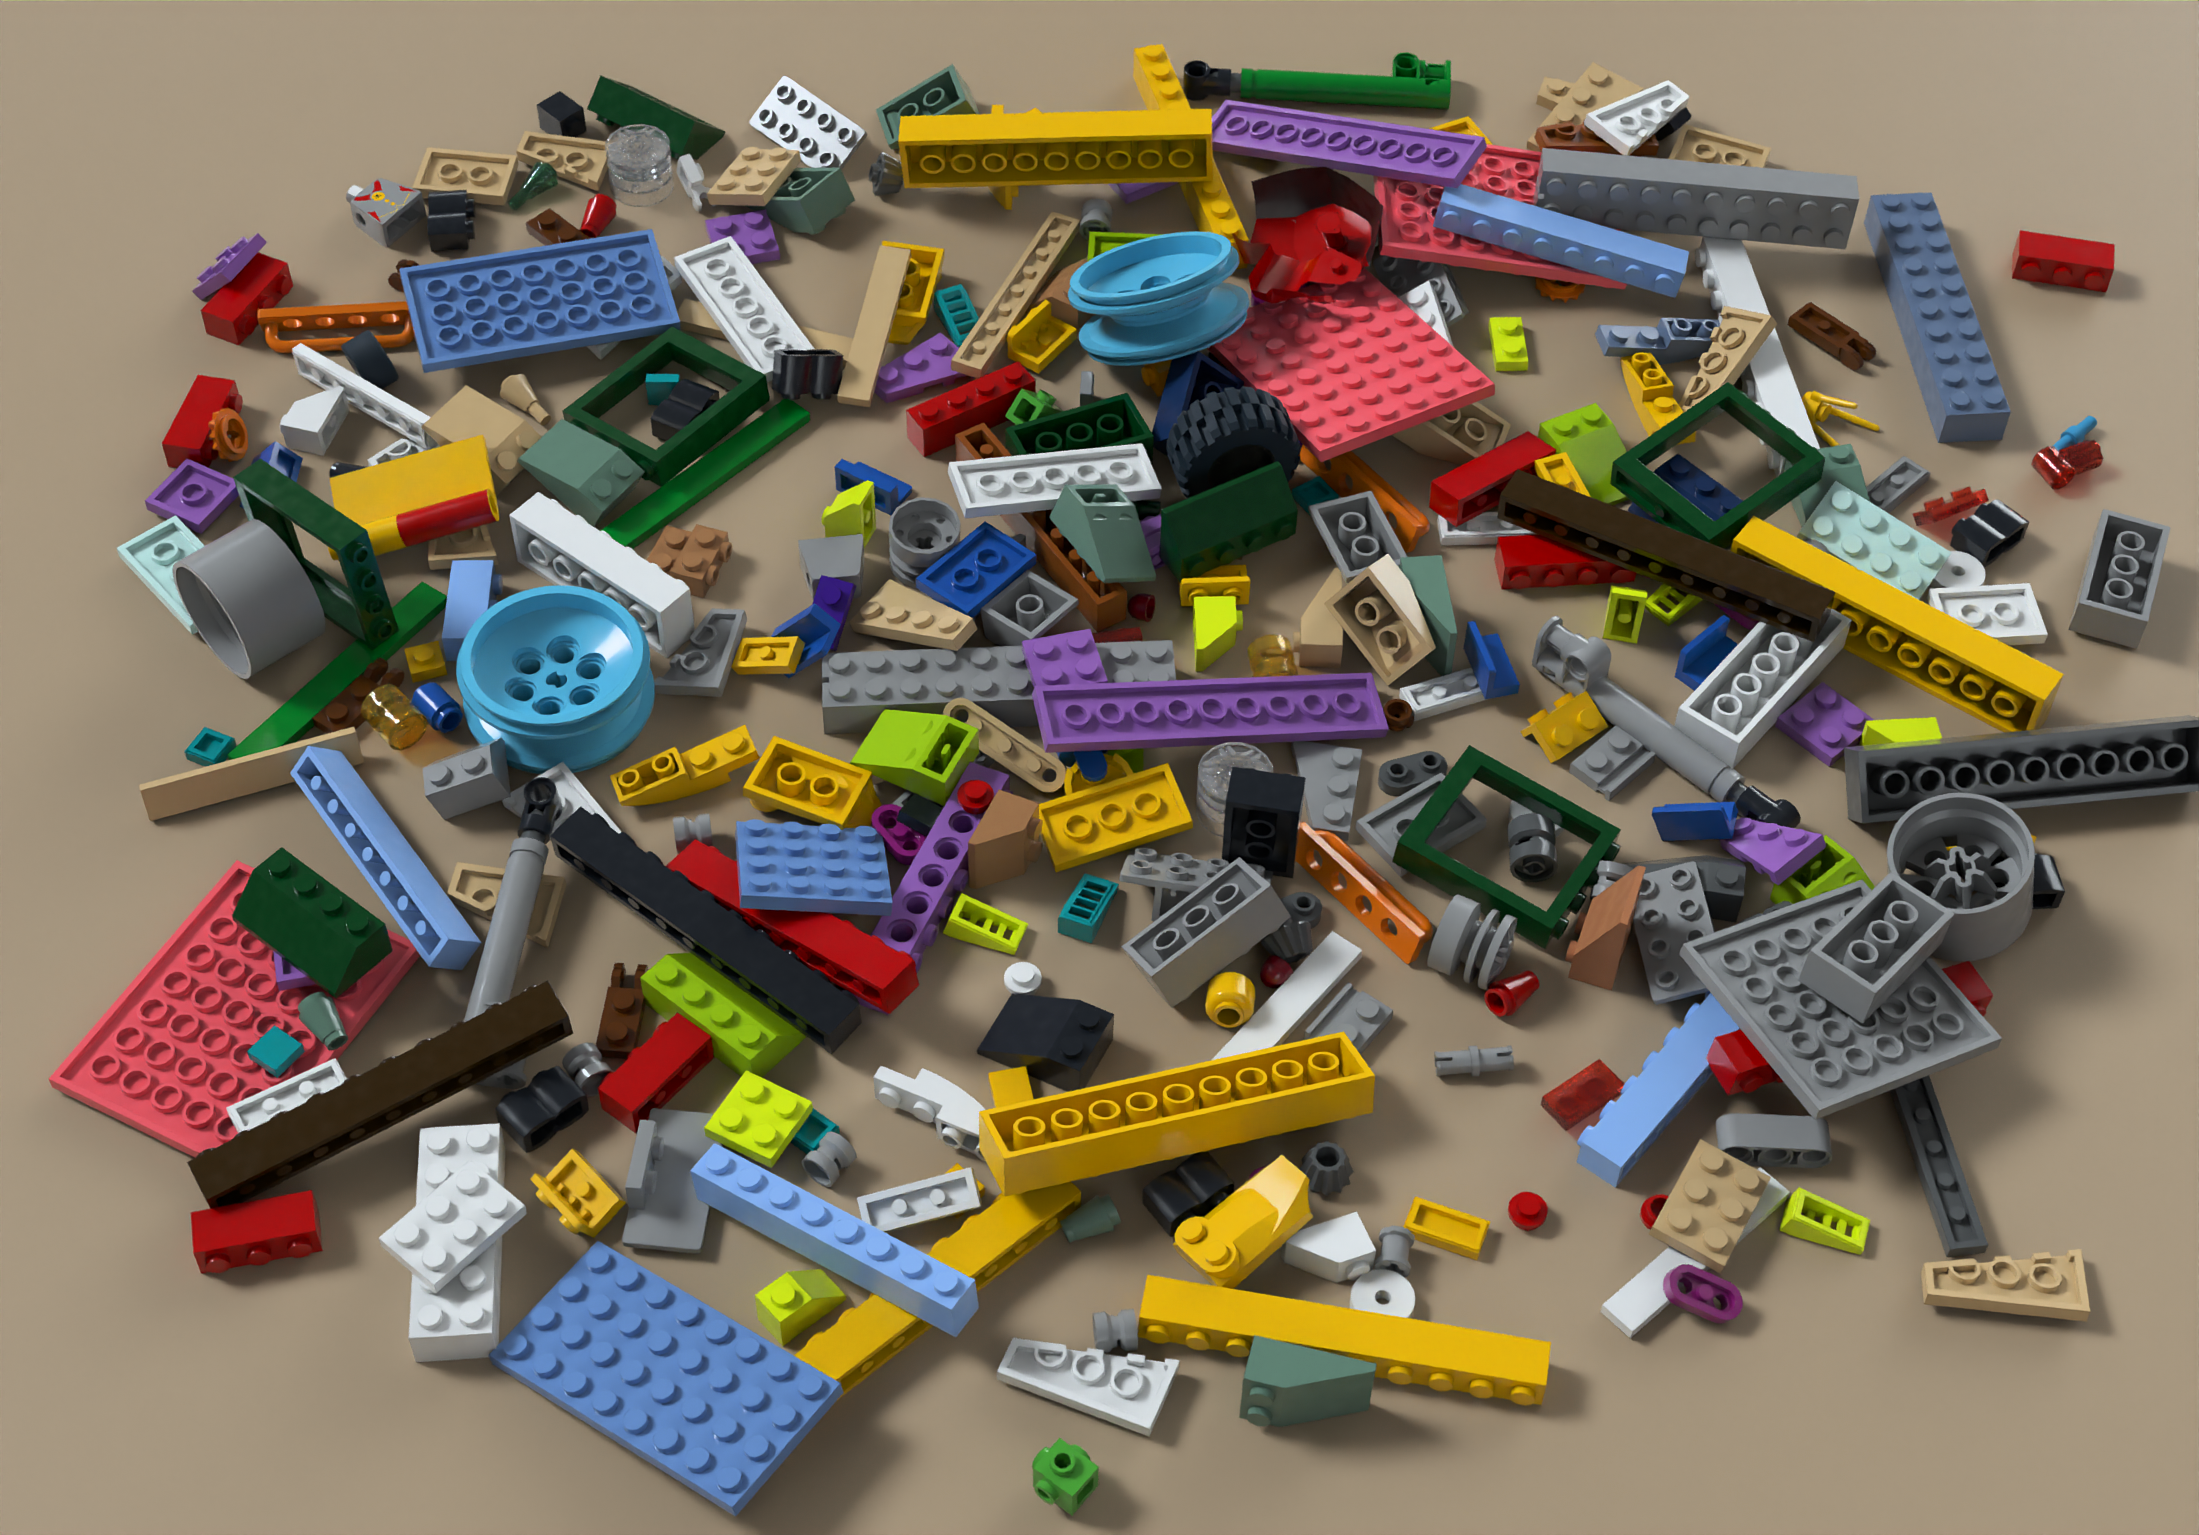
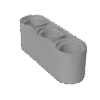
(1775, 1140)

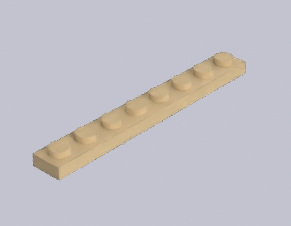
(1015, 295)

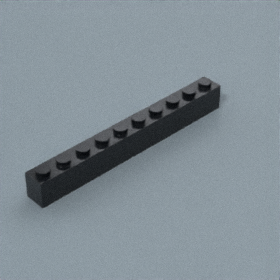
(707, 929)

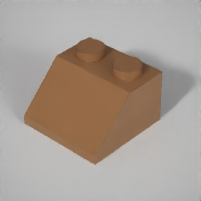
(1057, 293)
(1004, 840)

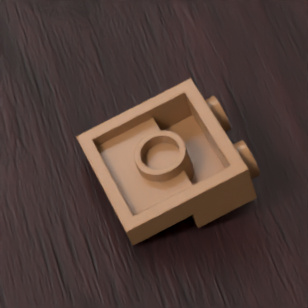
(692, 556)

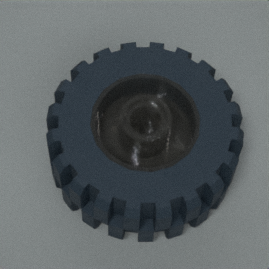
(1230, 438)

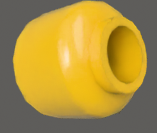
(1230, 999)

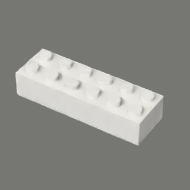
(578, 555)
(1756, 686)
(465, 1313)

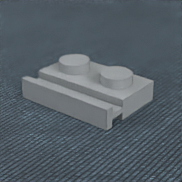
(1612, 762)
(1353, 1013)

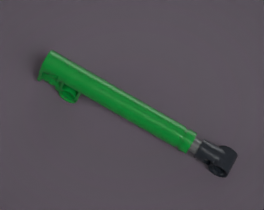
(1410, 84)

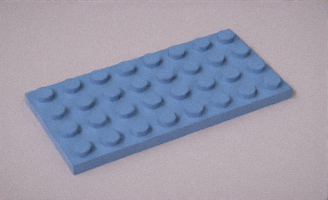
(538, 300)
(667, 1376)

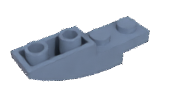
(1669, 342)

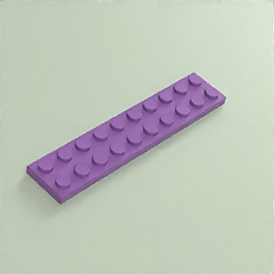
(1346, 143)
(1208, 712)

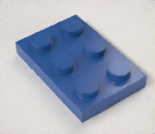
(976, 570)

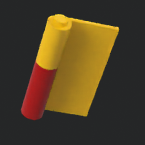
(419, 495)

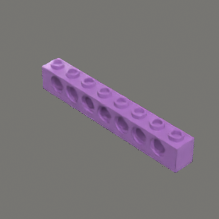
(934, 875)

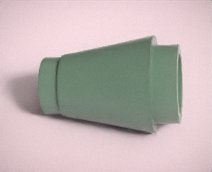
(322, 1019)
(1091, 1219)

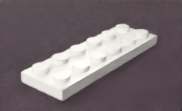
(740, 303)
(1038, 479)

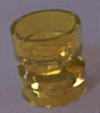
(1271, 657)
(394, 717)

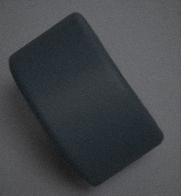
(370, 360)

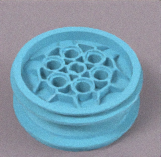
(1158, 298)
(556, 678)

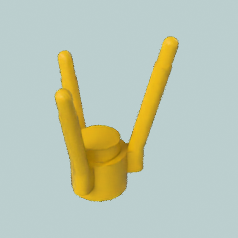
(1819, 407)

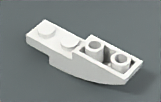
(936, 1101)

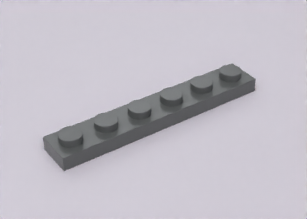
(1939, 1169)

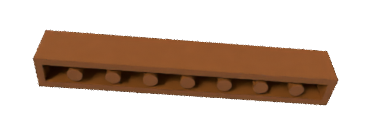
(1098, 601)

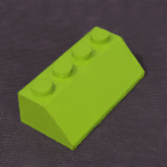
(740, 1027)

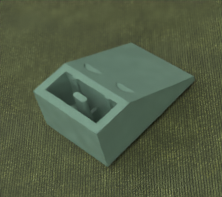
(1104, 532)

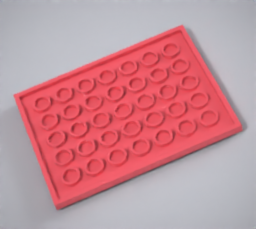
(1412, 207)
(1350, 365)
(182, 1029)

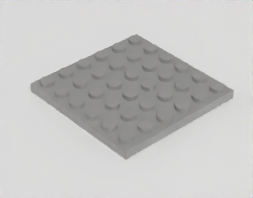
(1809, 1041)

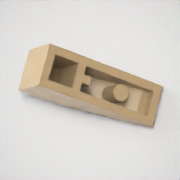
(1320, 633)

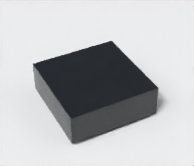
(1674, 124)
(919, 814)

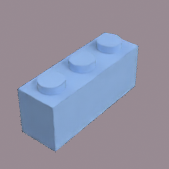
(470, 594)

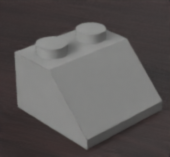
(1025, 610)
(468, 779)

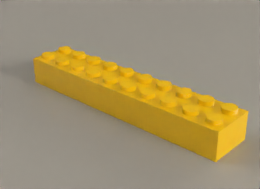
(1056, 148)
(1915, 638)
(1175, 1113)

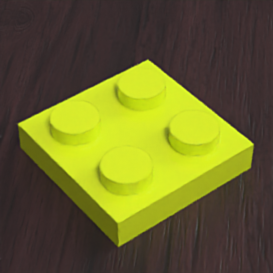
(758, 1119)

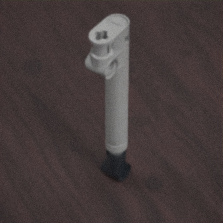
(1584, 665)
(514, 912)

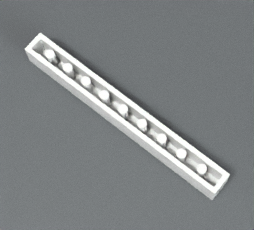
(1768, 375)

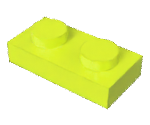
(1508, 344)

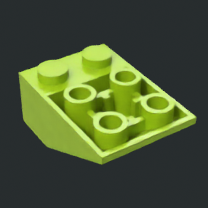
(919, 752)
(1821, 874)

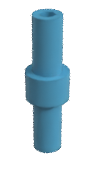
(2076, 434)

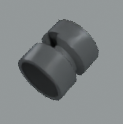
(1532, 847)

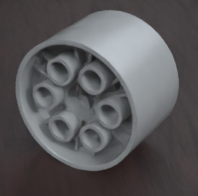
(249, 598)
(1981, 832)

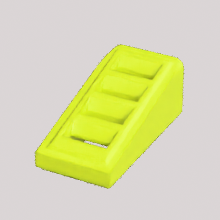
(1686, 603)
(971, 933)
(1820, 1232)

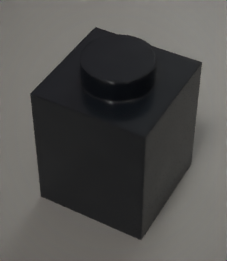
(561, 116)

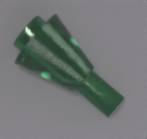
(539, 180)

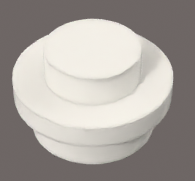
(1022, 978)

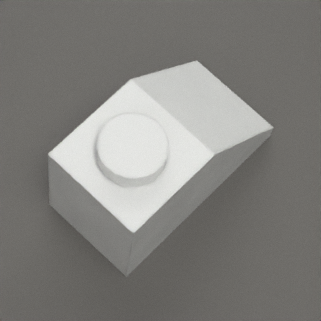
(315, 421)
(1332, 1249)

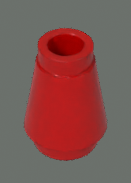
(598, 215)
(1509, 994)

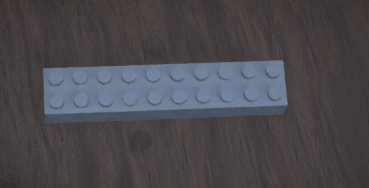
(1936, 318)

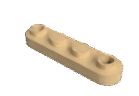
(1010, 747)

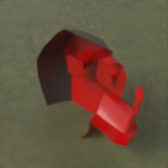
(1325, 244)

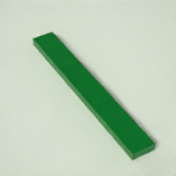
(707, 474)
(296, 715)

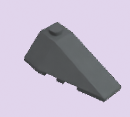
(1721, 881)

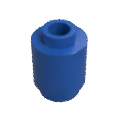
(438, 707)

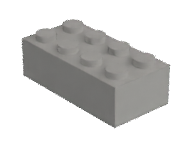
(2120, 578)
(1876, 947)

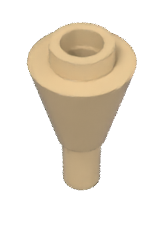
(519, 393)

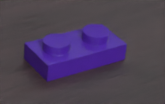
(835, 599)

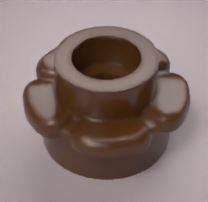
(1398, 715)

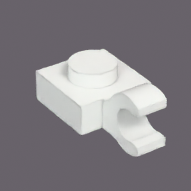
(691, 177)

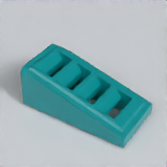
(950, 301)
(1083, 928)

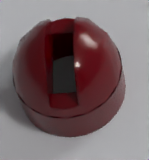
(1142, 607)
(1275, 972)

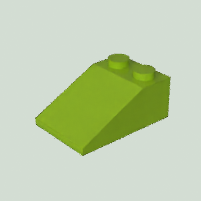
(1591, 446)

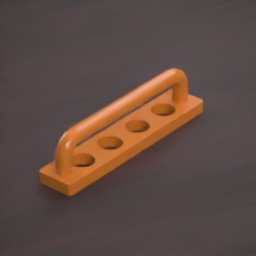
(338, 316)
(1410, 521)
(1387, 903)

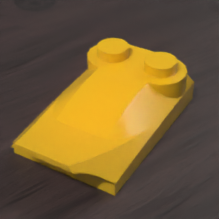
(917, 291)
(811, 786)
(1246, 1225)

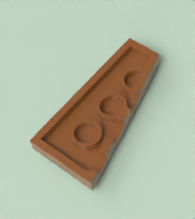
(1581, 138)

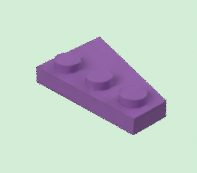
(918, 369)
(1772, 847)

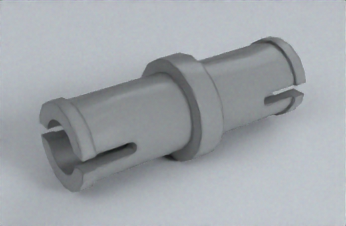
(1474, 1060)

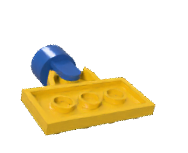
(1109, 808)

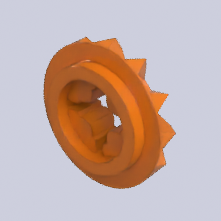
(1552, 289)
(231, 423)

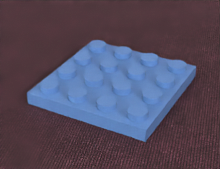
(812, 868)

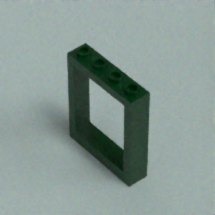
(746, 396)
(278, 501)
(1675, 511)
(1455, 878)

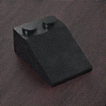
(1263, 819)
(1052, 1037)

